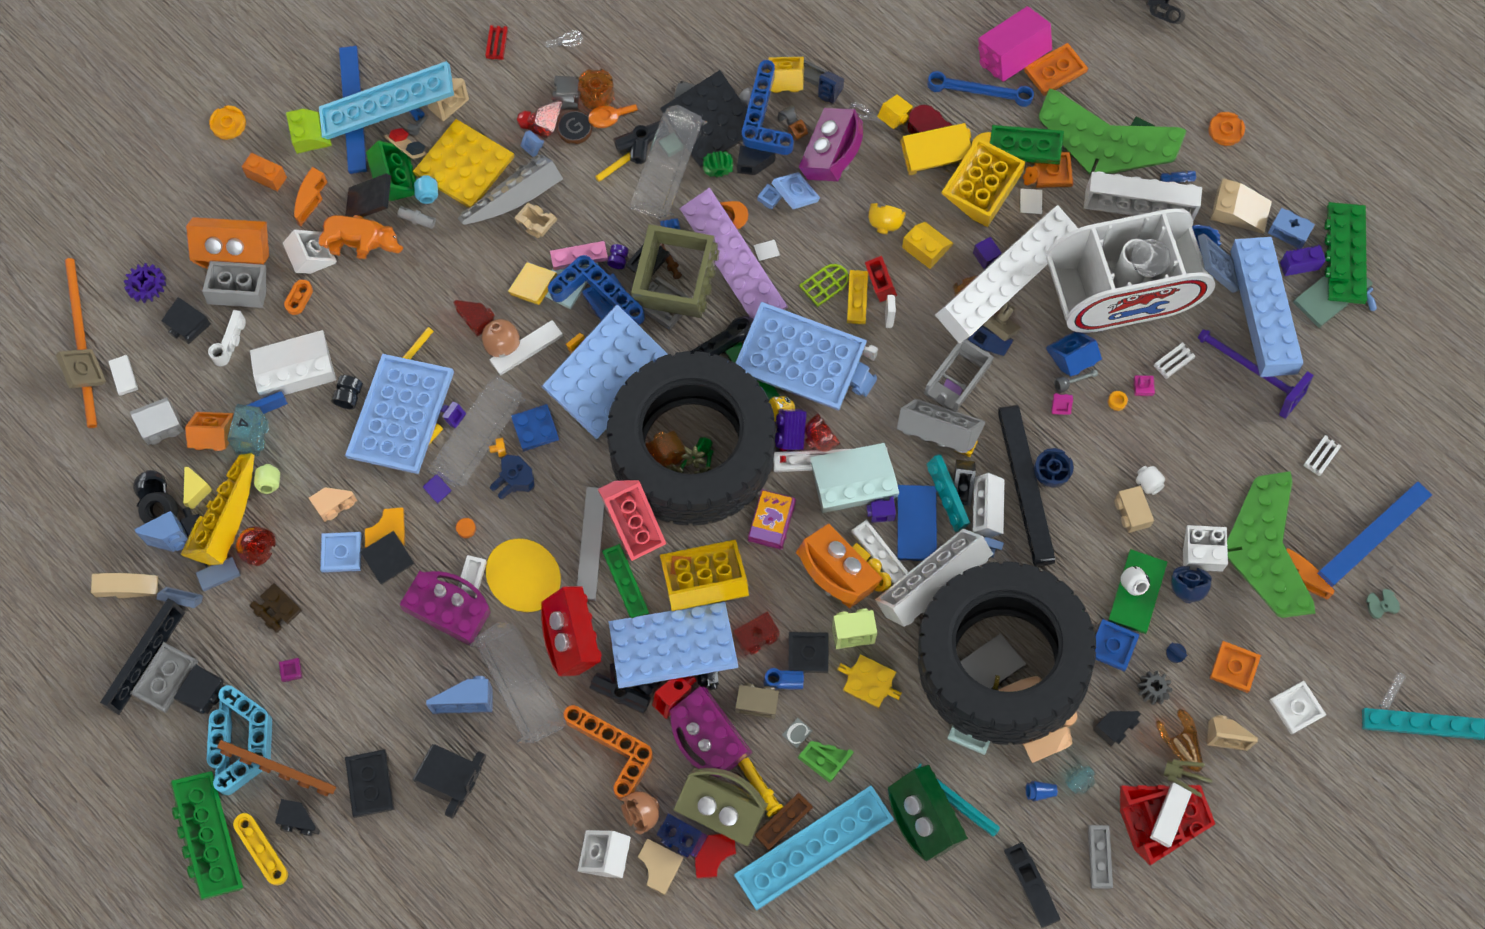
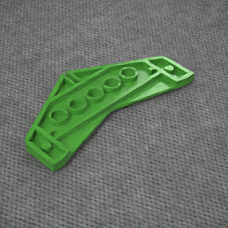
(1113, 146)
(1258, 547)

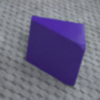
(436, 489)

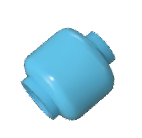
(426, 189)

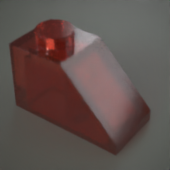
(544, 119)
(474, 315)

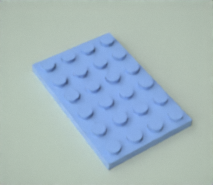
(800, 355)
(599, 367)
(400, 413)
(672, 644)

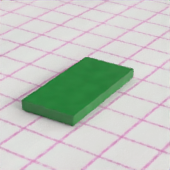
(1029, 143)
(1136, 611)

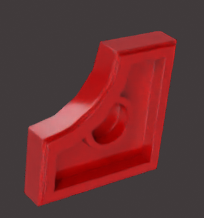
(712, 854)

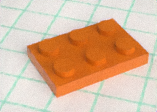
(1056, 69)

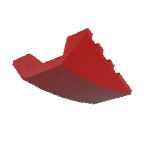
(1141, 808)

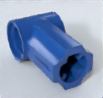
(786, 679)

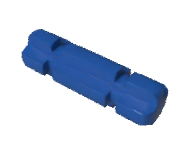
(1178, 177)

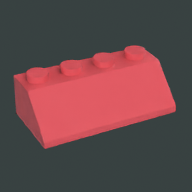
(632, 517)

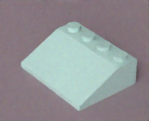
(854, 477)

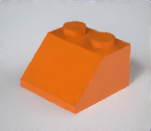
(208, 430)

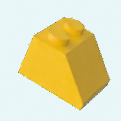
(788, 74)
(926, 244)

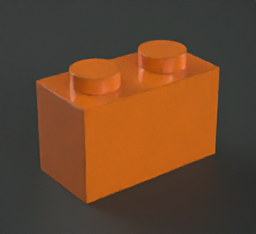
(264, 172)

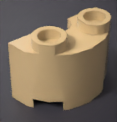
(535, 220)

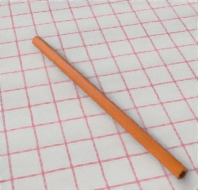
(80, 336)

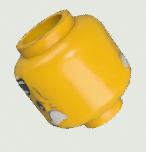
(780, 403)

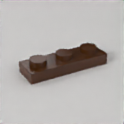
(783, 821)

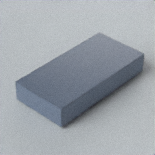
(218, 574)
(180, 597)

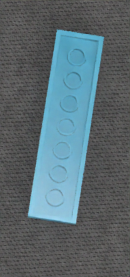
(386, 100)
(813, 848)

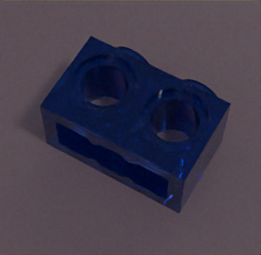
(683, 833)

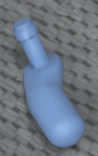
(1370, 300)

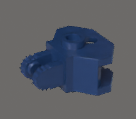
(515, 475)

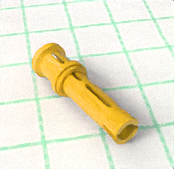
(758, 783)

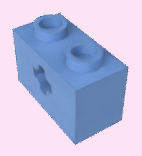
(1291, 228)

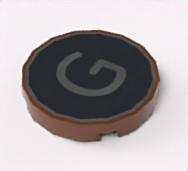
(574, 127)

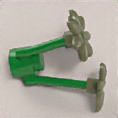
(701, 449)

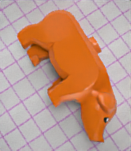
(358, 234)

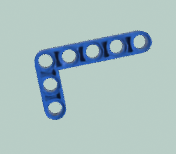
(758, 112)
(601, 286)

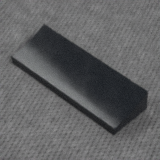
(156, 634)

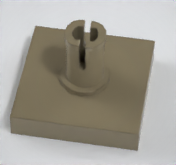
(1001, 324)
(80, 368)

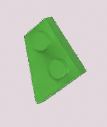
(825, 759)

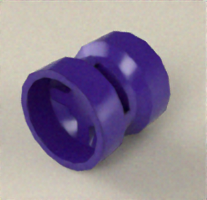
(618, 256)

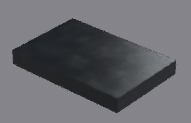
(368, 196)
(369, 783)

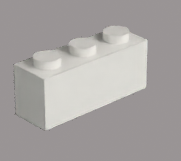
(988, 505)

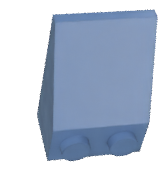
(465, 697)

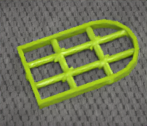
(823, 279)

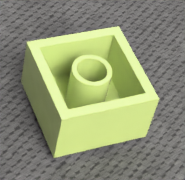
(854, 629)

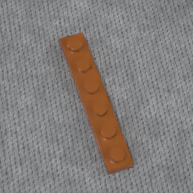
(284, 771)

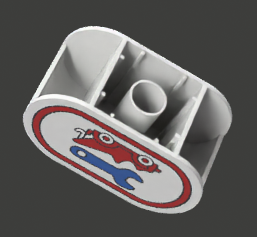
(1103, 288)

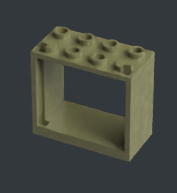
(667, 302)

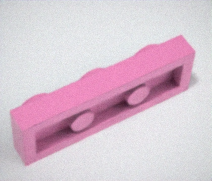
(564, 257)

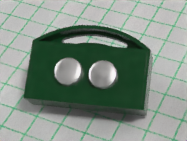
(925, 814)

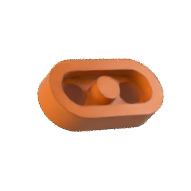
(295, 297)

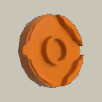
(1226, 128)

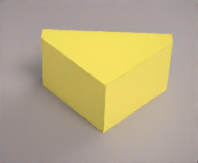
(194, 488)

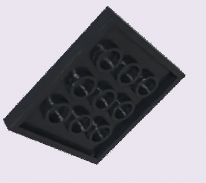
(718, 106)

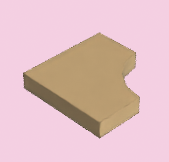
(661, 865)

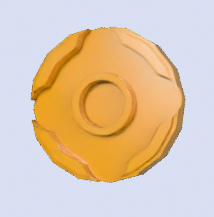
(227, 122)

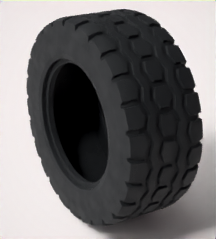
(690, 381)
(1018, 593)

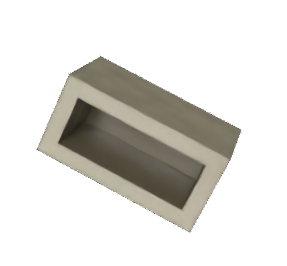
(757, 701)

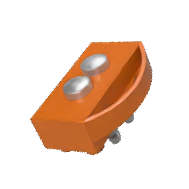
(227, 241)
(837, 566)

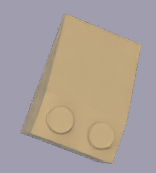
(1240, 207)

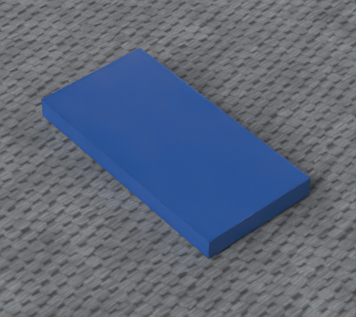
(916, 522)

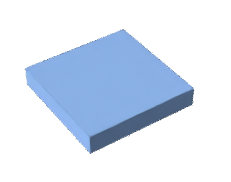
(795, 190)
(341, 552)

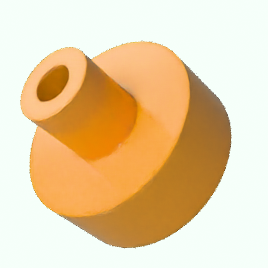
(499, 447)

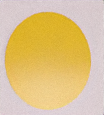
(522, 574)

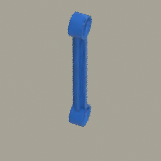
(980, 88)

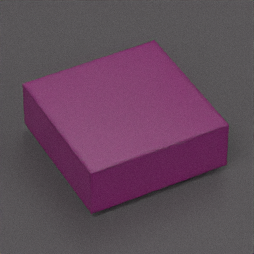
(290, 670)

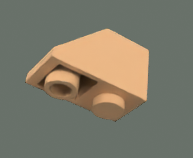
(332, 501)

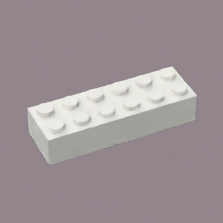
(1138, 195)
(917, 588)

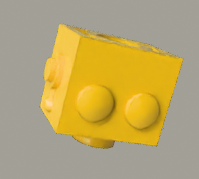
(895, 111)

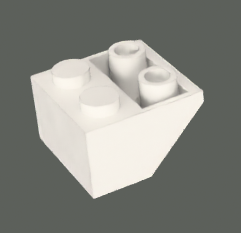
(1205, 548)

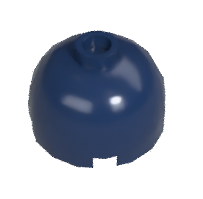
(1053, 468)
(1190, 584)

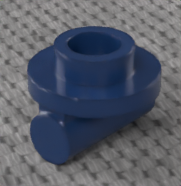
(1176, 653)

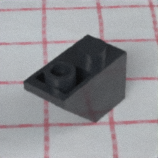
(753, 161)
(1114, 725)
(295, 816)

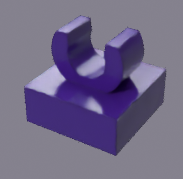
(453, 414)

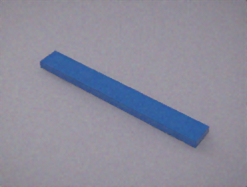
(351, 85)
(1374, 534)

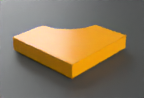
(391, 521)

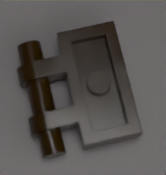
(279, 603)

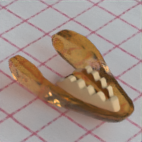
(1186, 744)

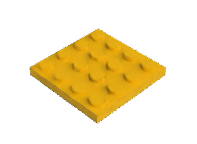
(464, 163)

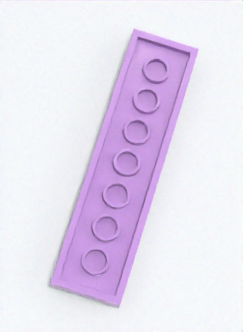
(735, 258)

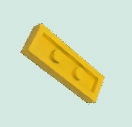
(857, 297)

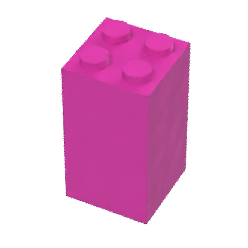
(1015, 43)

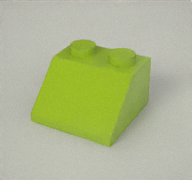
(306, 130)

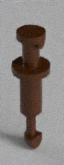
(672, 266)

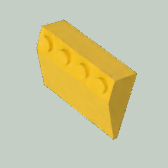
(983, 181)
(713, 576)

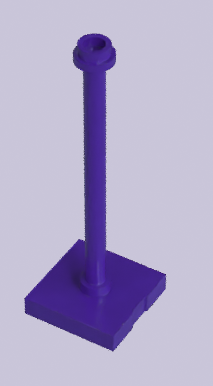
(1294, 394)

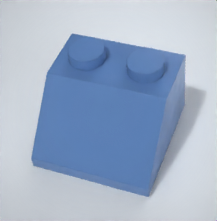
(163, 533)

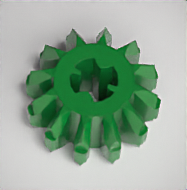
(718, 164)

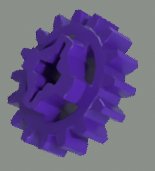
(143, 281)

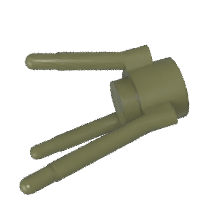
(1174, 770)

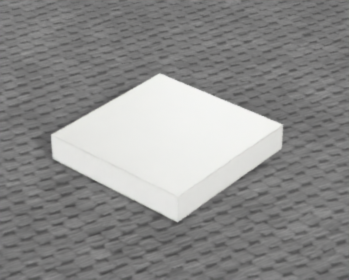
(1297, 707)

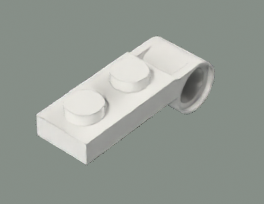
(230, 340)

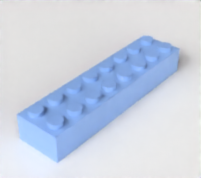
(1266, 307)

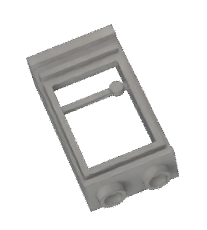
(944, 395)

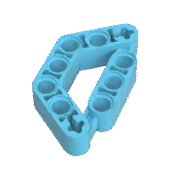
(222, 770)

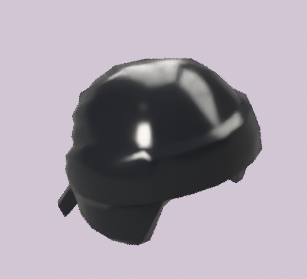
(149, 482)

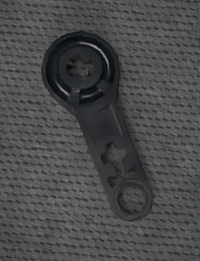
(735, 332)

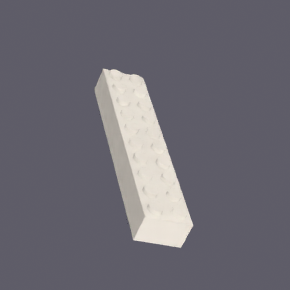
(1004, 276)

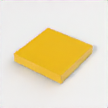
(532, 283)

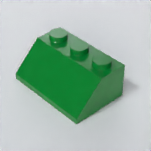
(389, 159)

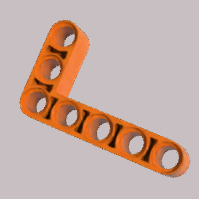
(614, 744)

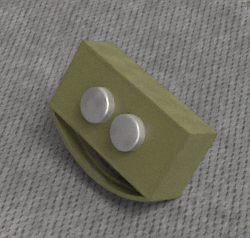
(722, 804)

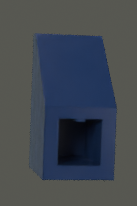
(830, 86)
(989, 341)

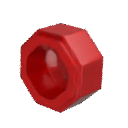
(522, 119)

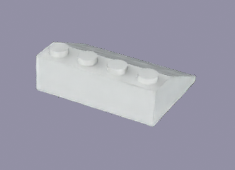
(292, 365)

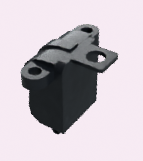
(448, 776)

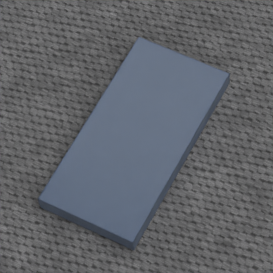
(1218, 263)

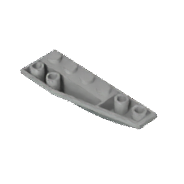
(515, 191)

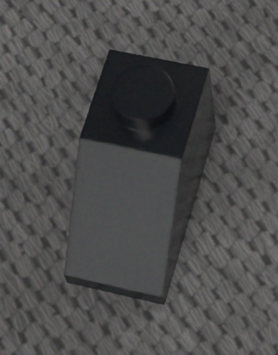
(964, 480)

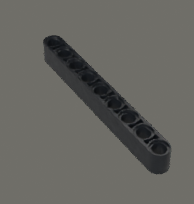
(1026, 486)

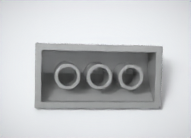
(940, 425)

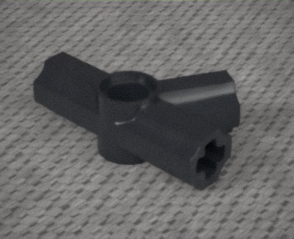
(637, 145)
(608, 688)

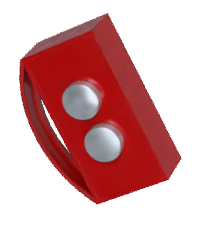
(569, 632)

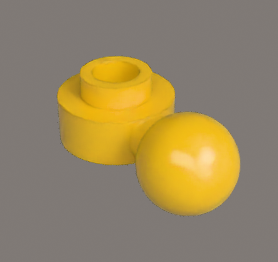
(885, 584)

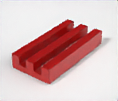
(498, 30)

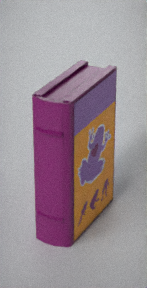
(772, 519)

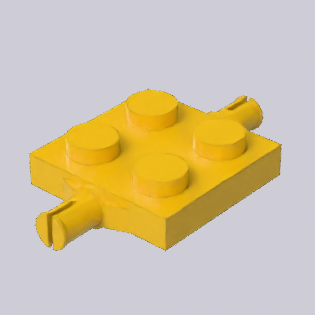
(869, 681)

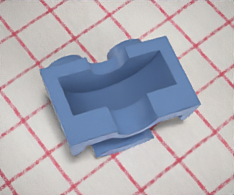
(862, 380)

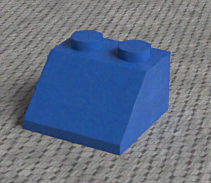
(1074, 353)

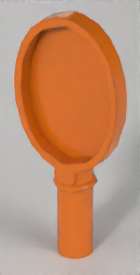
(607, 116)

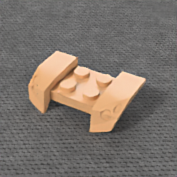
(1049, 744)

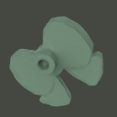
(1388, 604)

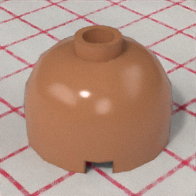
(500, 338)
(640, 810)

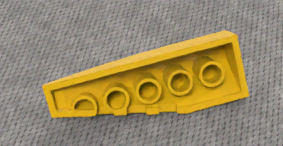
(218, 527)

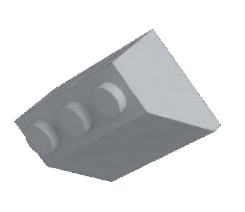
(235, 284)

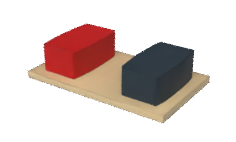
(399, 139)

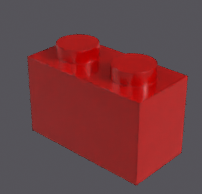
(880, 278)

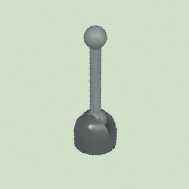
(1062, 383)

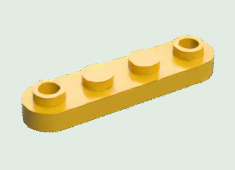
(260, 849)

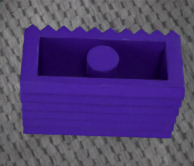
(1302, 260)
(790, 429)

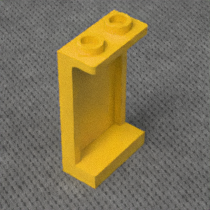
(935, 147)

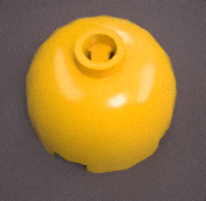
(885, 218)

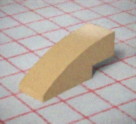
(124, 585)

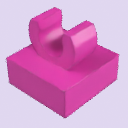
(1144, 386)
(1062, 404)

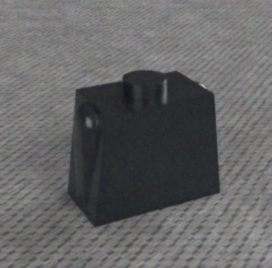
(184, 321)
(200, 690)

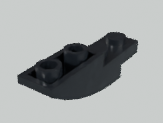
(1032, 885)

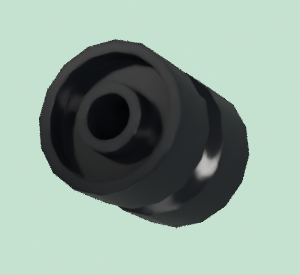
(347, 392)

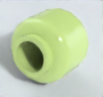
(267, 479)

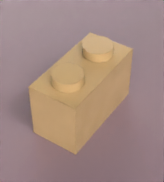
(1134, 509)

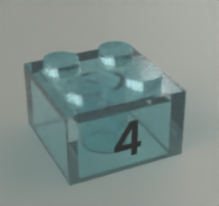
(248, 430)

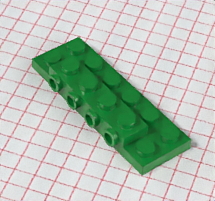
(1346, 252)
(205, 836)

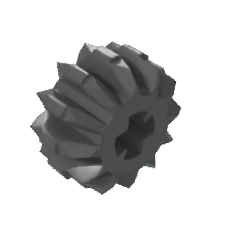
(1160, 684)

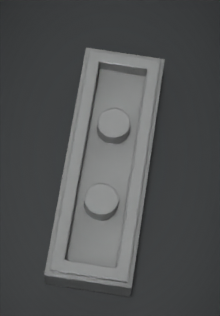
(1100, 857)

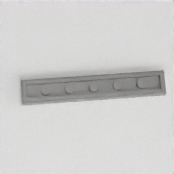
(591, 543)

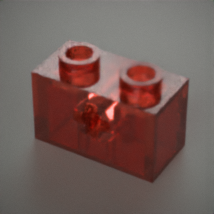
(761, 625)

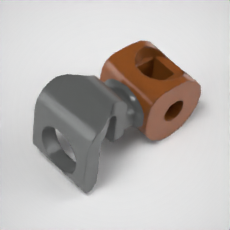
(796, 127)

